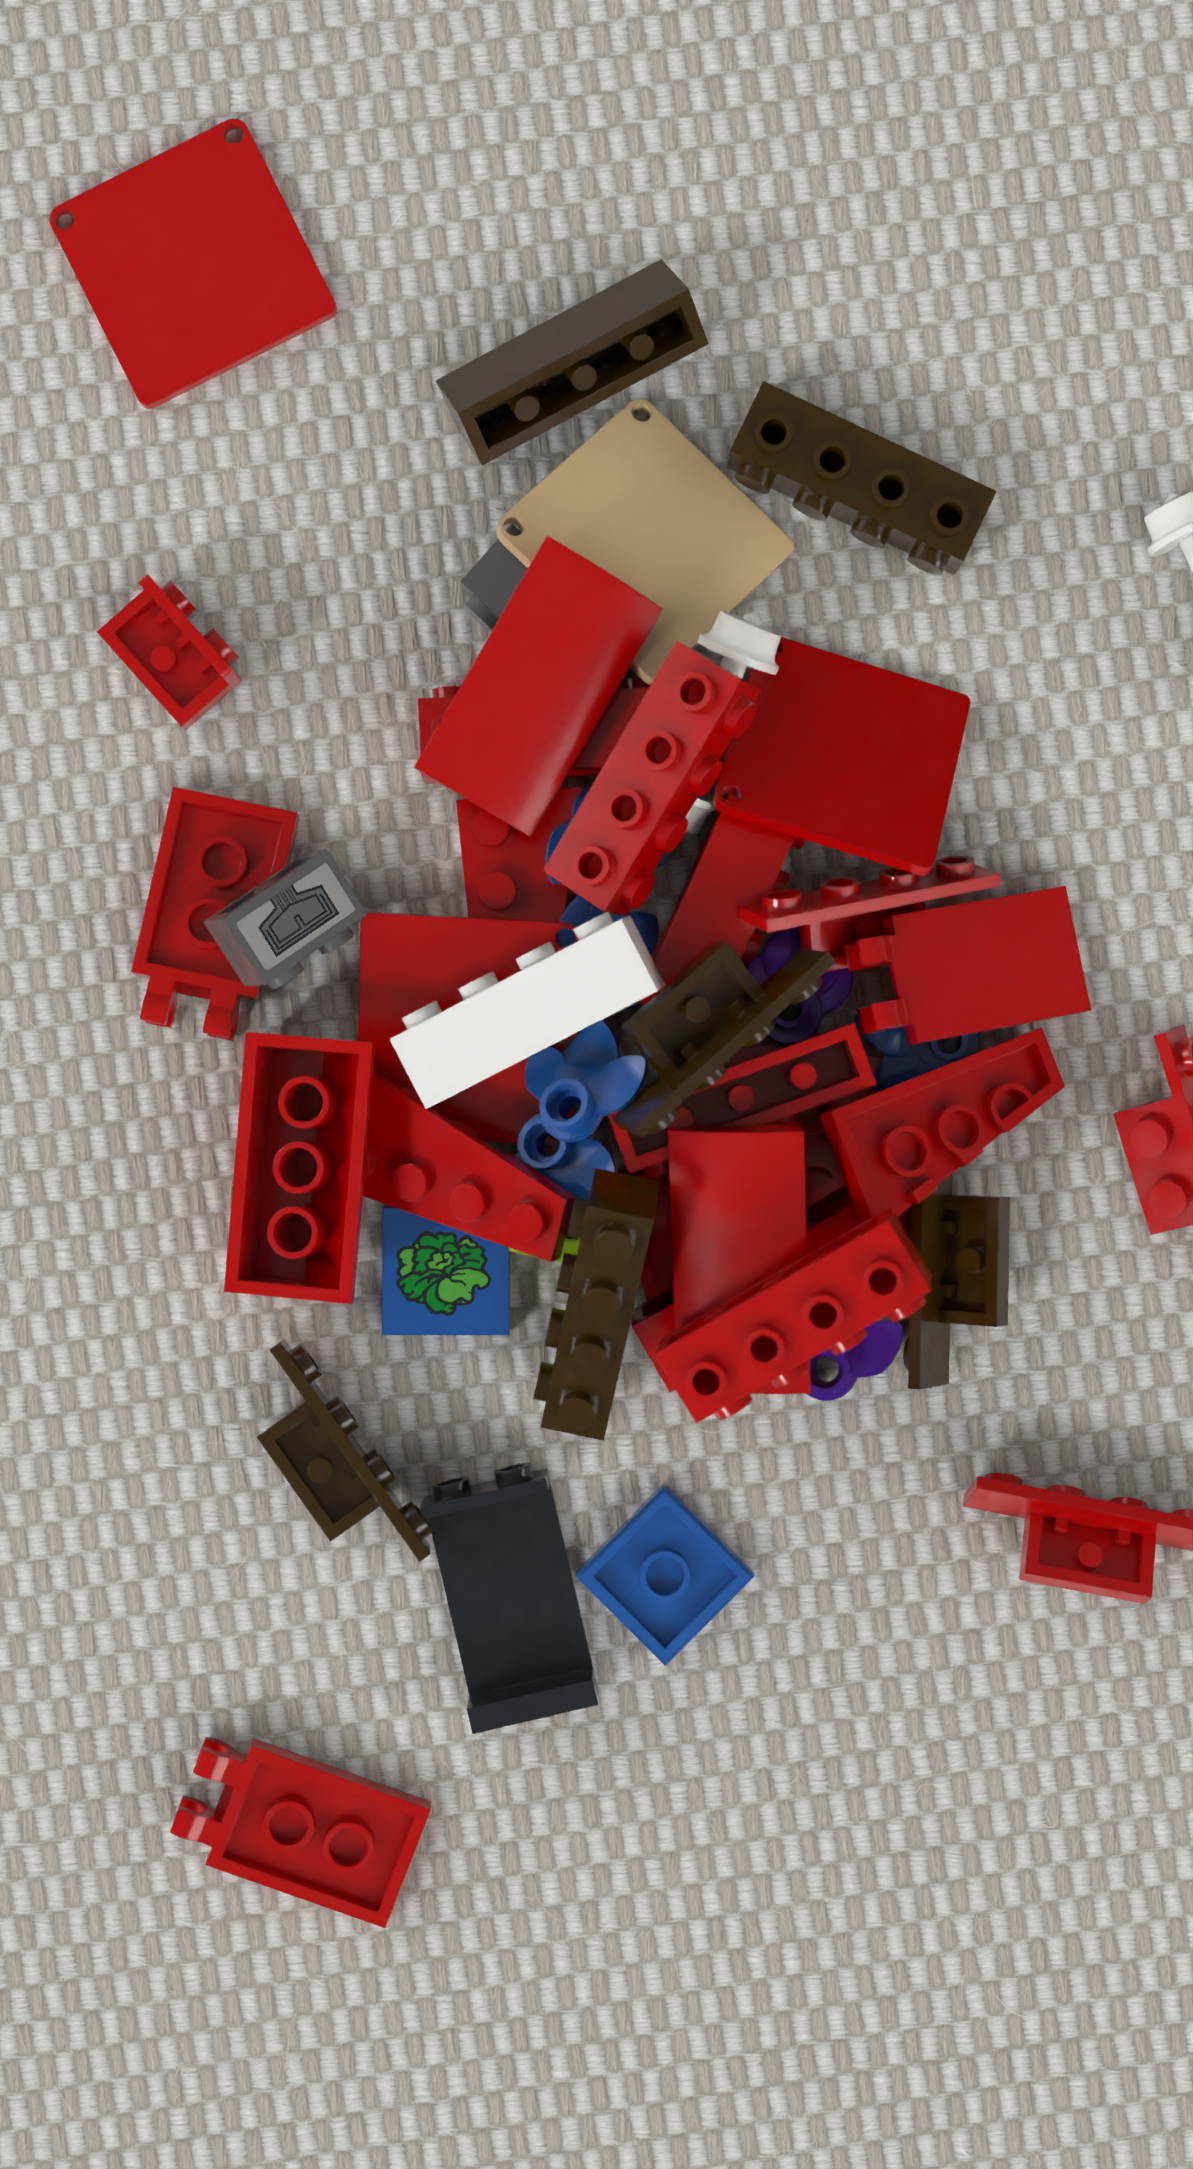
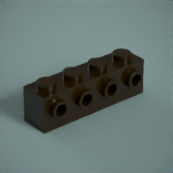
(573, 361)
(859, 480)
(600, 1303)

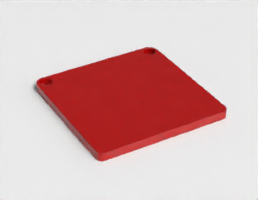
(192, 263)
(847, 757)
(427, 959)

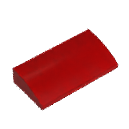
(539, 686)
(734, 1215)

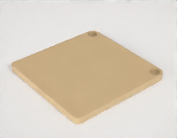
(658, 521)

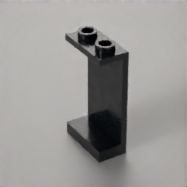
(511, 1597)

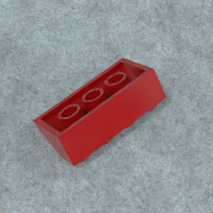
(299, 1167)

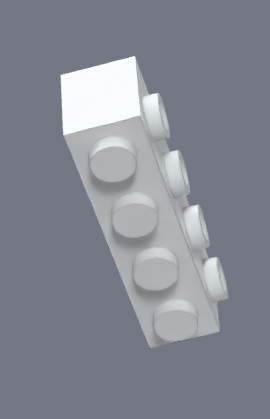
(528, 1010)

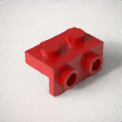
(169, 654)

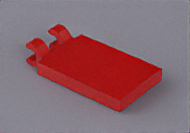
(205, 860)
(975, 967)
(305, 1828)

